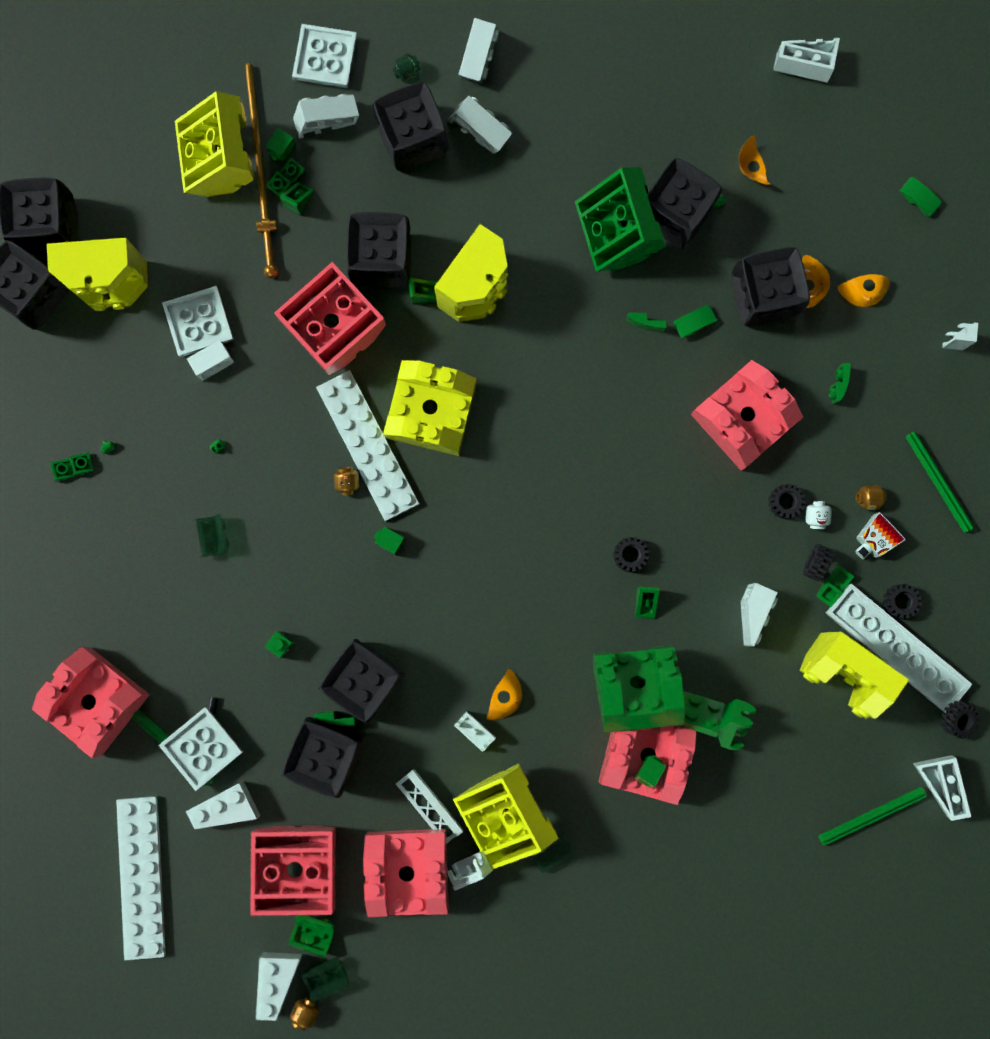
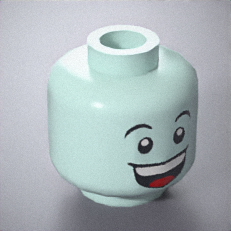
(818, 515)

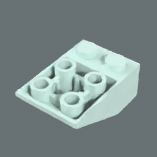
(754, 611)

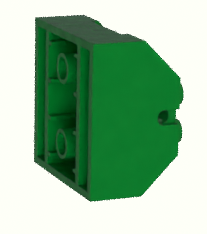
(614, 200)
(629, 708)

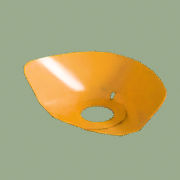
(750, 153)
(818, 275)
(857, 295)
(501, 710)

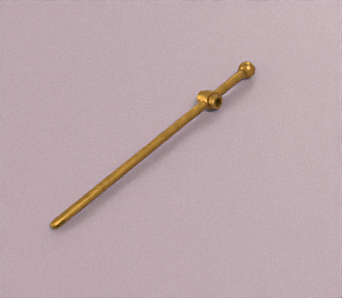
(266, 225)

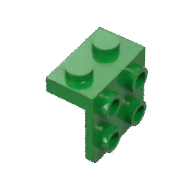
(312, 935)

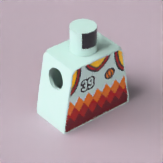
(877, 537)

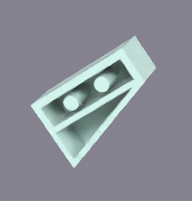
(479, 50)
(807, 59)
(324, 113)
(480, 124)
(946, 785)
(225, 808)
(274, 981)

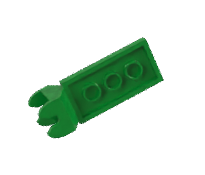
(716, 719)

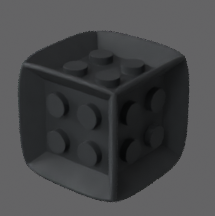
(410, 126)
(682, 201)
(37, 213)
(378, 249)
(27, 286)
(770, 286)
(361, 681)
(322, 757)

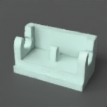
(963, 338)
(210, 360)
(475, 731)
(469, 870)

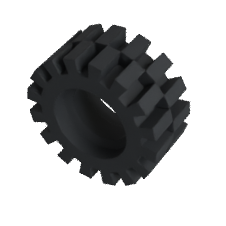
(797, 496)
(642, 554)
(818, 562)
(890, 601)
(952, 716)

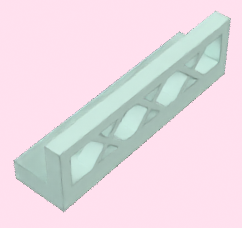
(432, 799)

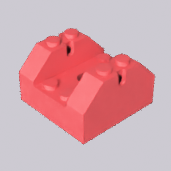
(337, 296)
(771, 420)
(115, 697)
(668, 743)
(390, 851)
(271, 885)

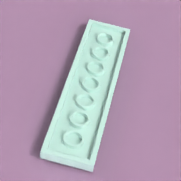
(367, 445)
(898, 648)
(141, 878)

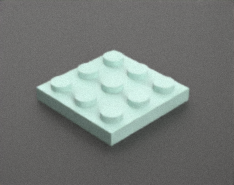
(324, 56)
(197, 321)
(200, 748)

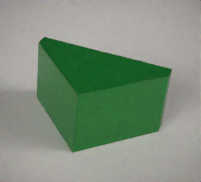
(296, 198)
(422, 291)
(646, 602)

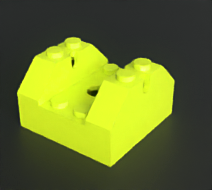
(209, 124)
(100, 271)
(474, 278)
(445, 427)
(874, 680)
(503, 834)

